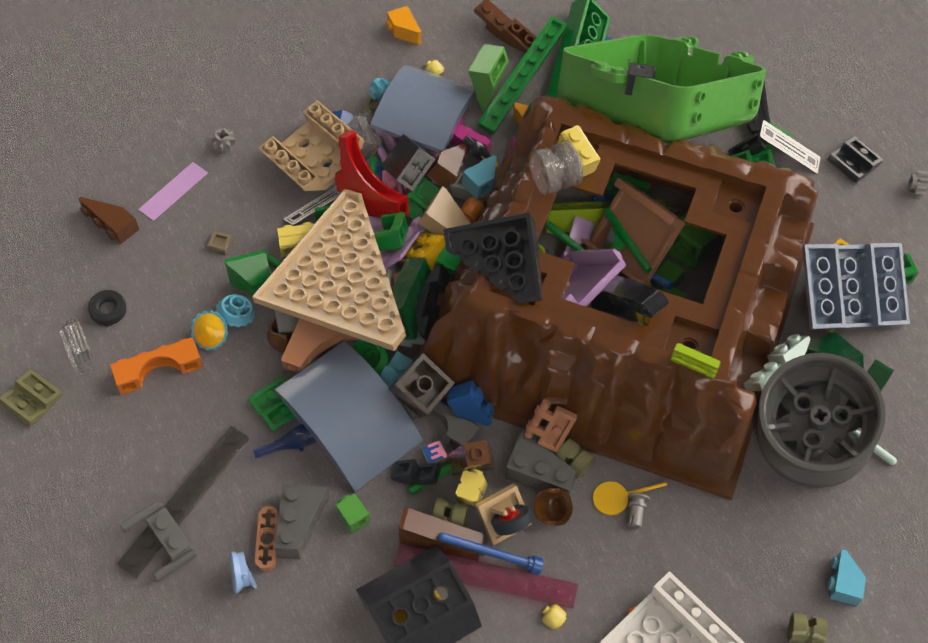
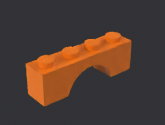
(131, 372)

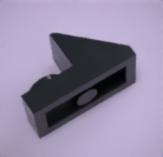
(754, 144)

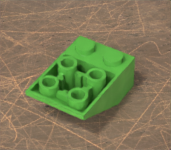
(487, 72)

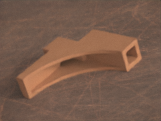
(308, 343)

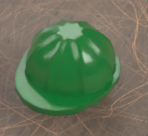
(373, 354)

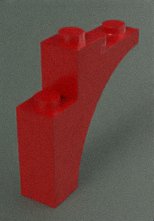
(358, 177)

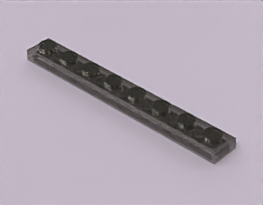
(186, 498)

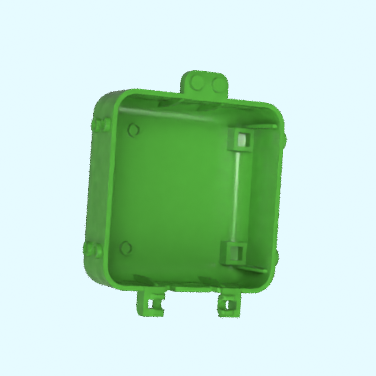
(683, 100)

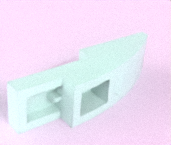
(792, 348)

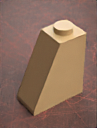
(442, 213)

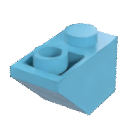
(480, 178)
(847, 580)

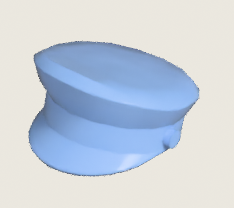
(240, 572)

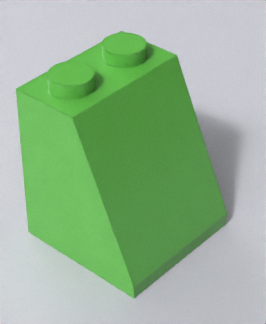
(693, 245)

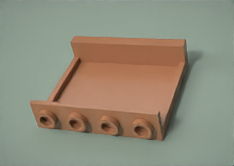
(647, 223)

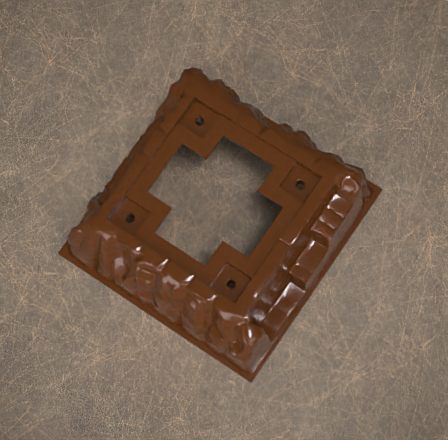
(616, 371)

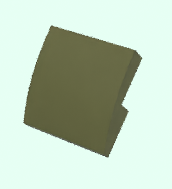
(30, 398)

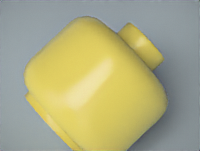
(434, 67)
(553, 616)

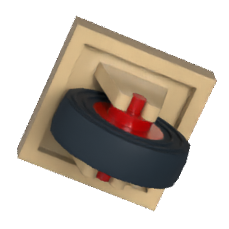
(504, 514)

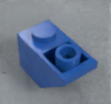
(470, 404)

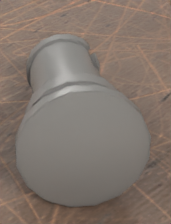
(637, 508)

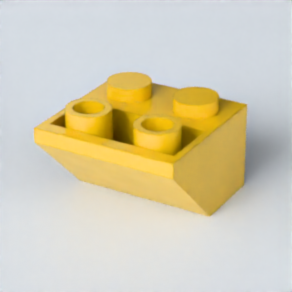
(430, 245)

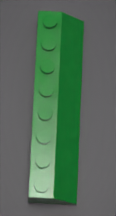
(586, 25)

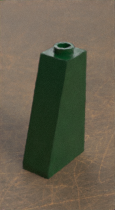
(407, 291)

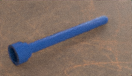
(532, 564)

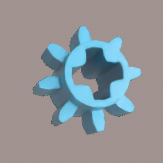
(378, 88)

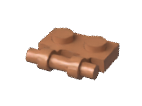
(556, 429)

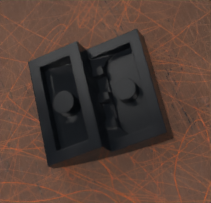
(855, 159)

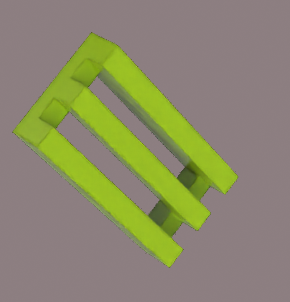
(695, 360)

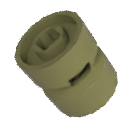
(575, 458)
(458, 511)
(806, 630)

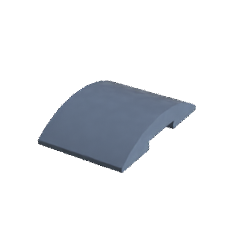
(422, 107)
(855, 285)
(350, 415)

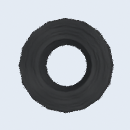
(110, 318)

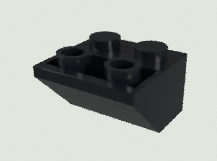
(408, 162)

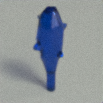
(295, 439)

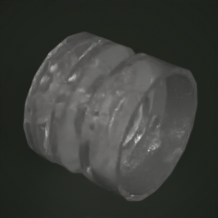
(556, 167)

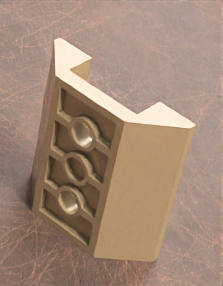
(307, 163)

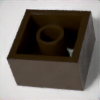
(421, 385)

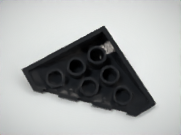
(502, 251)

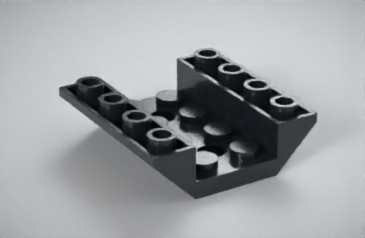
(412, 590)

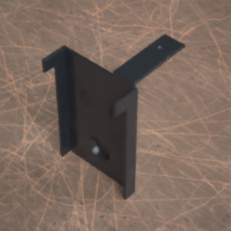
(638, 70)

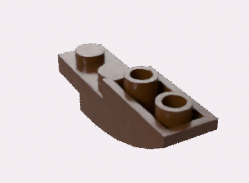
(505, 29)

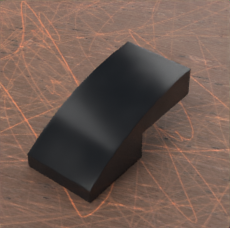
(411, 473)

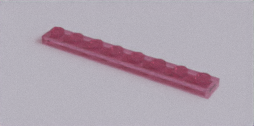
(503, 579)

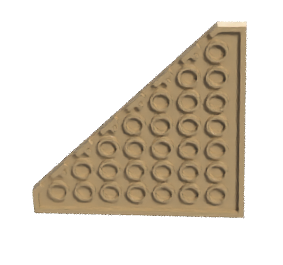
(338, 278)

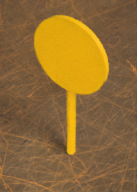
(612, 497)

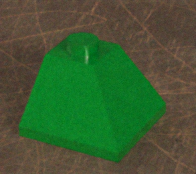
(248, 271)

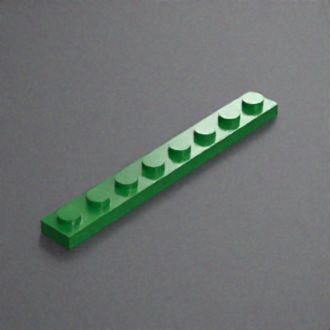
(522, 75)

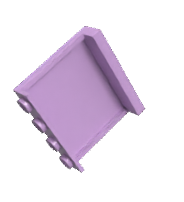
(592, 273)

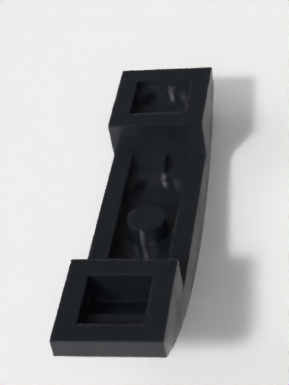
(434, 284)

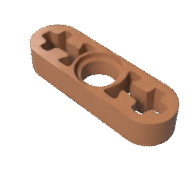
(262, 529)

